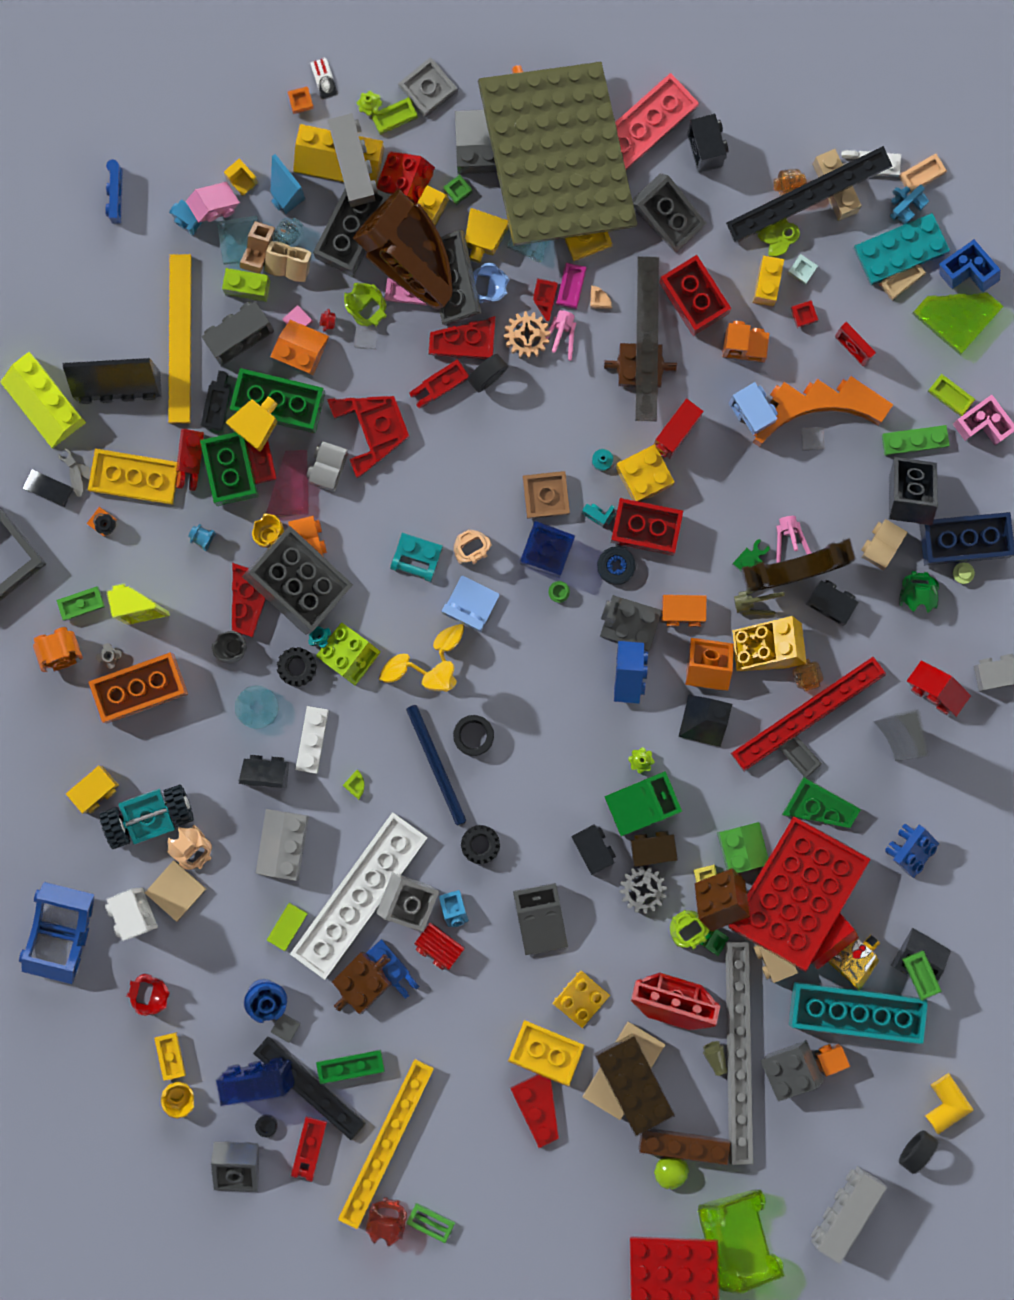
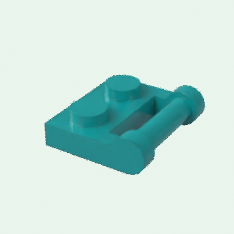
(419, 550)

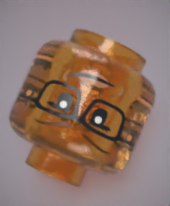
(789, 180)
(808, 675)

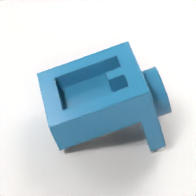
(453, 909)

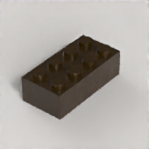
(634, 1084)

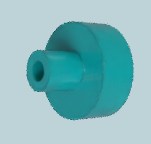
(598, 463)

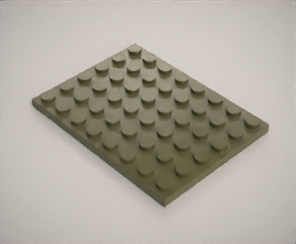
(557, 153)

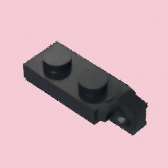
(216, 403)

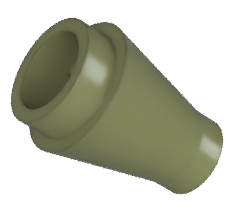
(715, 1056)

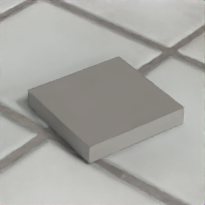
(428, 87)

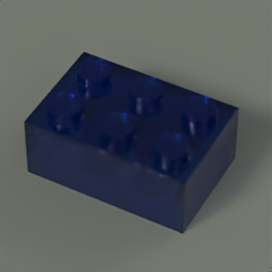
(255, 1082)

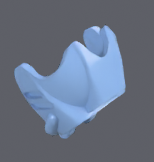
(497, 282)

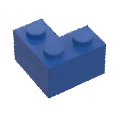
(970, 262)
(630, 672)

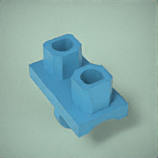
(902, 211)

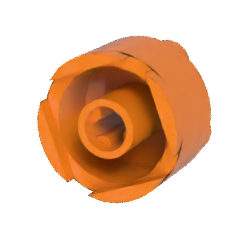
(57, 650)

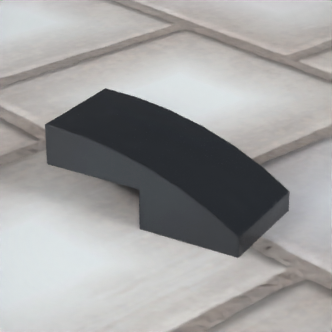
(48, 488)

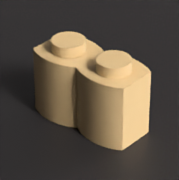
(287, 261)
(884, 544)

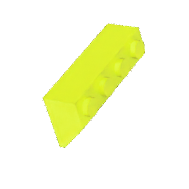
(41, 400)
(132, 606)

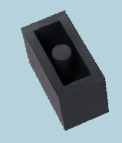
(832, 602)
(593, 849)

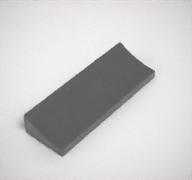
(904, 735)

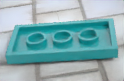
(901, 249)

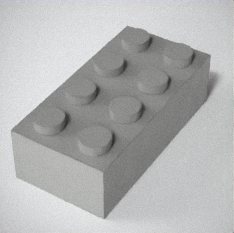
(848, 1214)

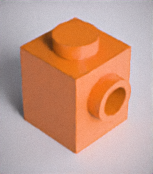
(831, 1059)

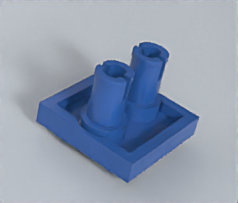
(915, 851)

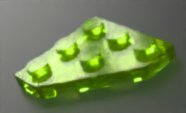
(957, 317)

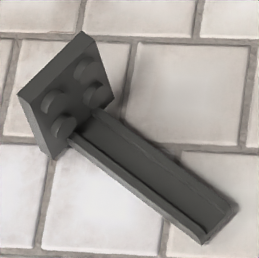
(629, 621)

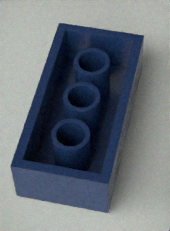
(967, 539)

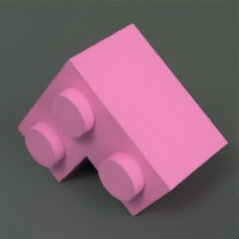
(986, 416)

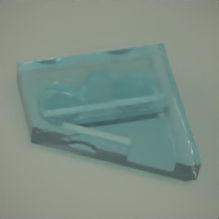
(234, 238)

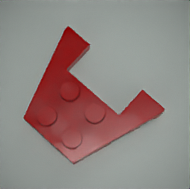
(380, 424)

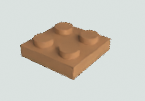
(546, 494)

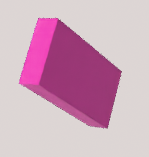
(571, 285)

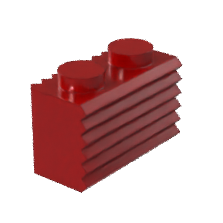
(438, 946)

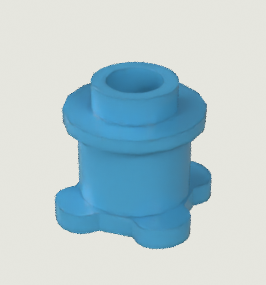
(201, 536)

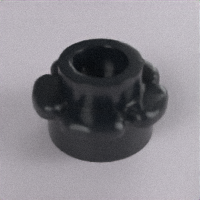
(106, 530)

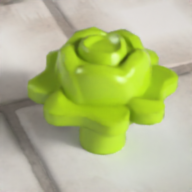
(369, 103)
(641, 760)

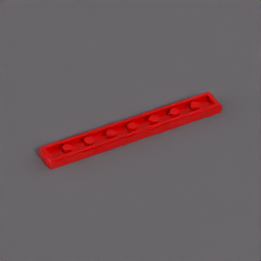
(808, 714)

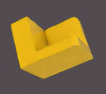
(241, 177)

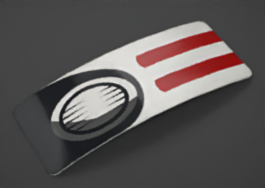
(324, 78)

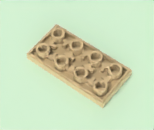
(599, 1090)

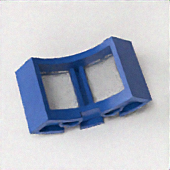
(57, 933)

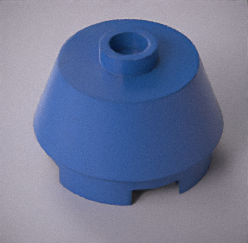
(265, 1000)

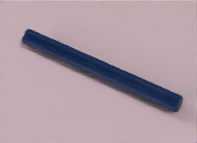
(436, 765)

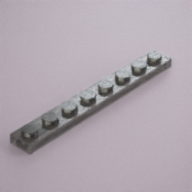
(647, 339)

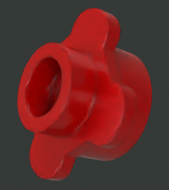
(327, 320)

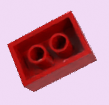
(695, 295)
(647, 526)

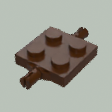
(627, 365)
(361, 983)

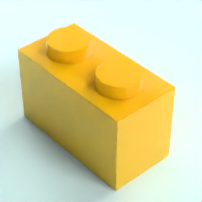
(768, 281)
(92, 790)

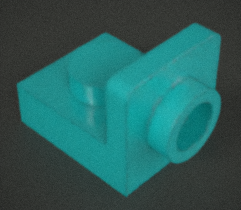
(595, 514)

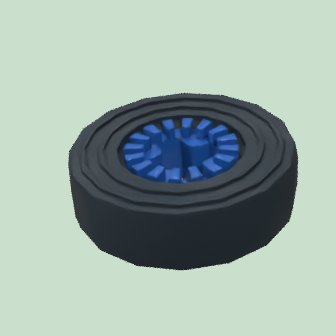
(612, 555)

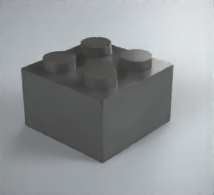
(792, 1071)

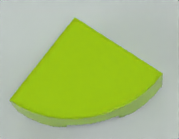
(355, 784)

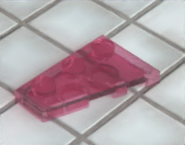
(291, 486)

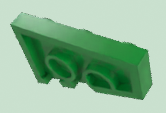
(819, 804)

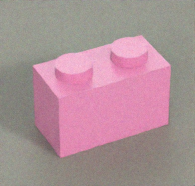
(212, 202)

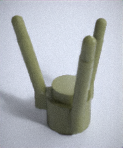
(744, 603)

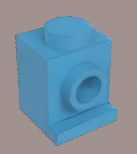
(184, 217)

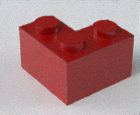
(938, 688)

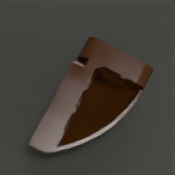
(408, 249)

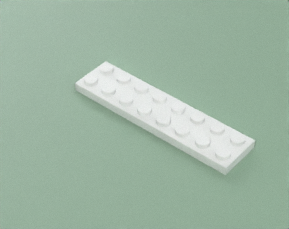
(358, 896)

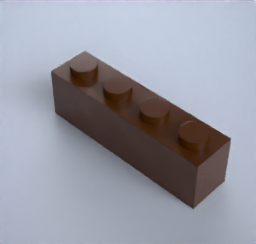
(684, 1146)

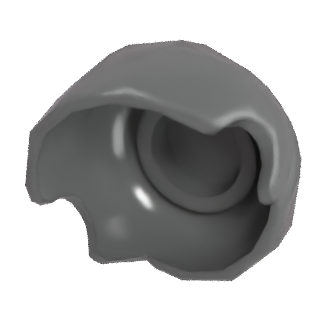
(229, 647)

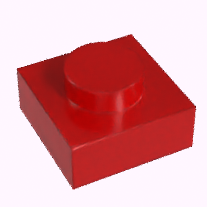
(804, 314)

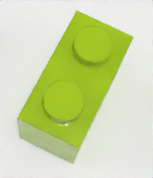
(246, 285)

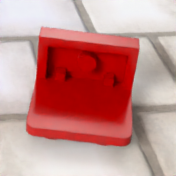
(406, 173)

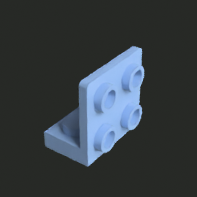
(470, 603)

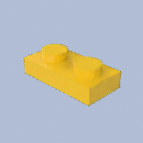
(170, 1056)

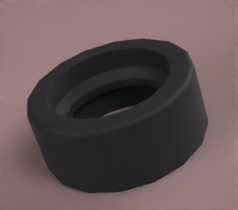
(487, 373)
(473, 719)
(918, 1152)

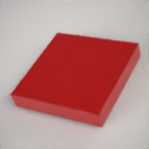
(855, 344)

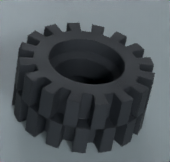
(287, 657)
(468, 837)

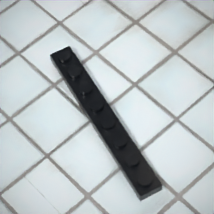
(809, 194)

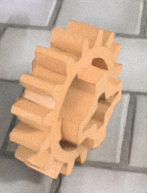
(535, 335)

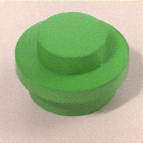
(559, 591)

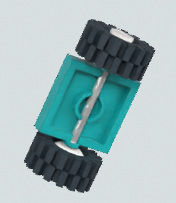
(146, 816)

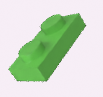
(80, 603)

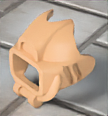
(466, 537)
(187, 844)

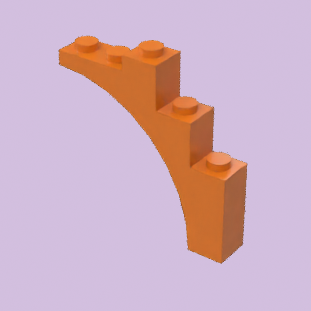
(852, 399)

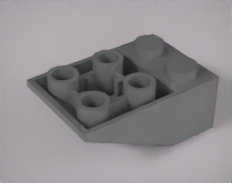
(540, 918)

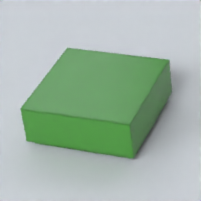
(458, 189)

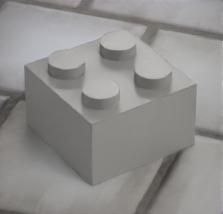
(407, 902)

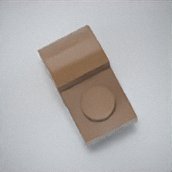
(257, 244)

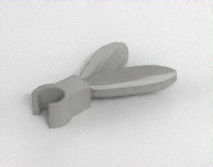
(76, 472)

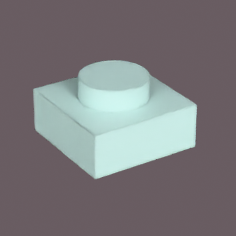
(802, 269)

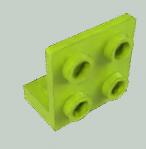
(348, 653)

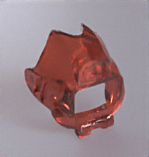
(384, 1226)

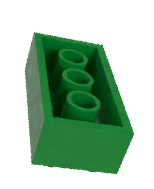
(297, 402)

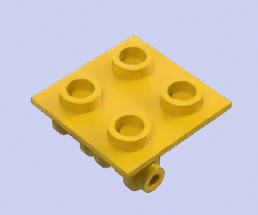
(581, 999)

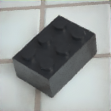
(913, 491)

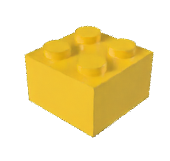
(644, 474)

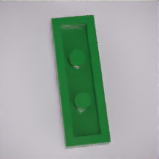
(350, 1066)

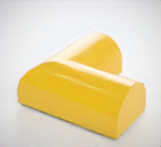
(953, 1105)

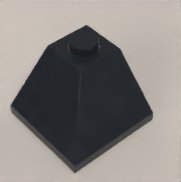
(705, 720)

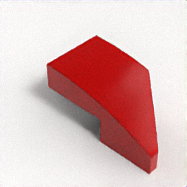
(544, 296)

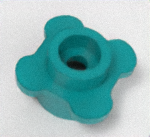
(319, 631)

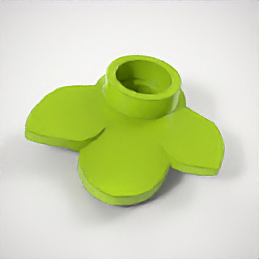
(777, 239)

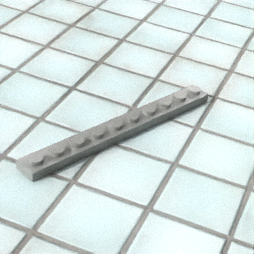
(739, 1053)

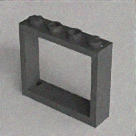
(27, 569)

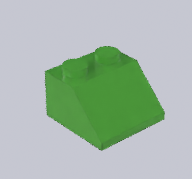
(743, 847)

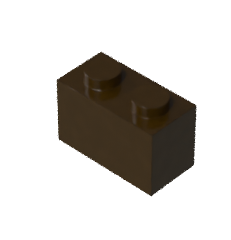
(653, 849)

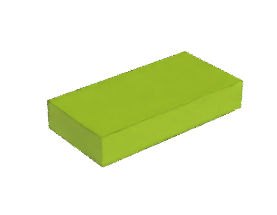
(394, 116)
(951, 395)
(287, 926)

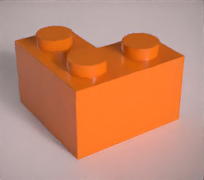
(745, 344)

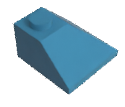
(284, 187)

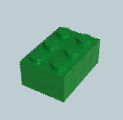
(229, 469)

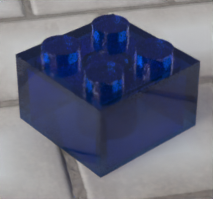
(547, 549)

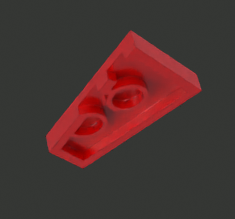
(465, 341)
(246, 603)
(537, 1106)

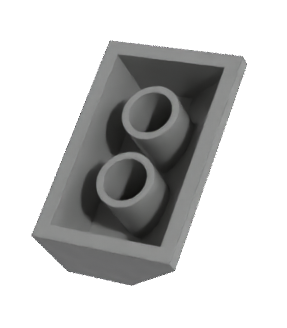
(282, 844)

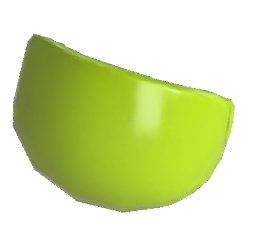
(671, 1172)

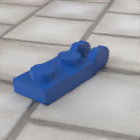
(393, 970)

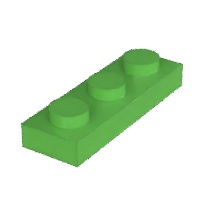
(915, 440)

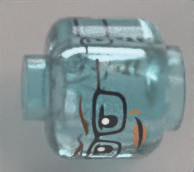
(289, 232)

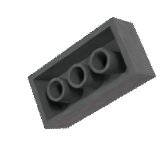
(336, 243)

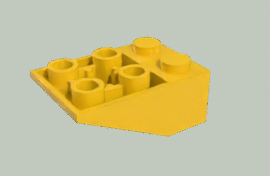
(769, 645)

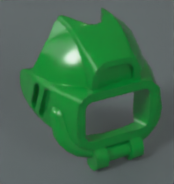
(915, 593)

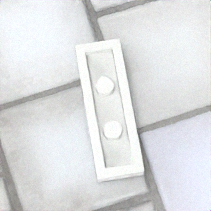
(312, 739)

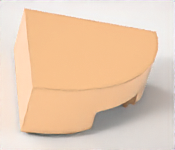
(599, 299)

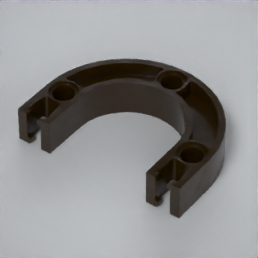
(800, 568)

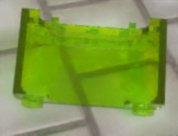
(741, 1241)

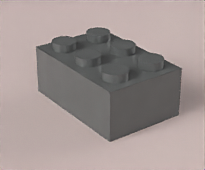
(237, 333)

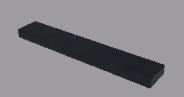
(313, 1092)

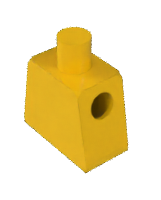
(433, 203)
(484, 234)
(254, 422)

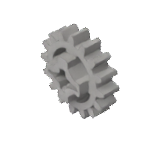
(646, 878)

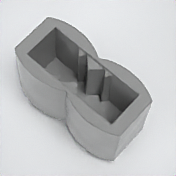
(328, 466)

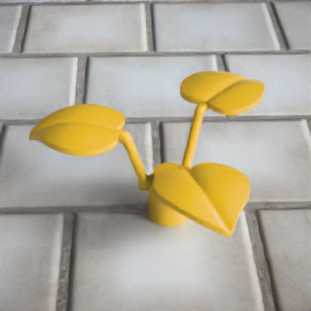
(441, 676)

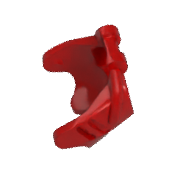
(158, 998)

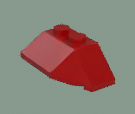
(675, 1002)

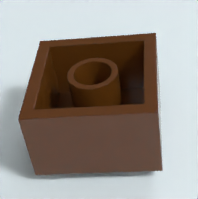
(721, 899)

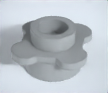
(115, 655)

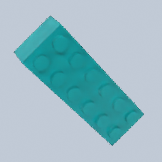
(858, 1012)

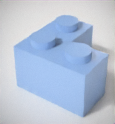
(753, 408)

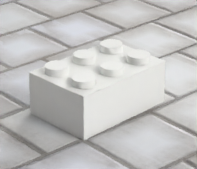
(131, 913)

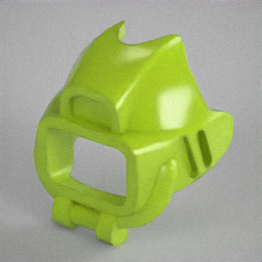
(359, 298)
(682, 920)

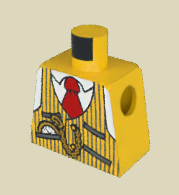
(857, 961)

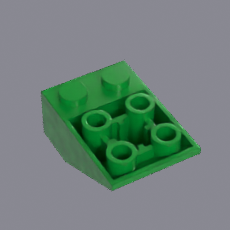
(643, 803)

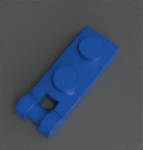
(114, 191)

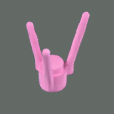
(563, 323)
(790, 527)

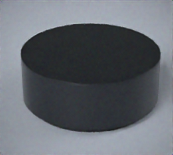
(266, 1125)

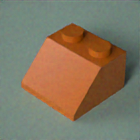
(300, 347)
(709, 664)

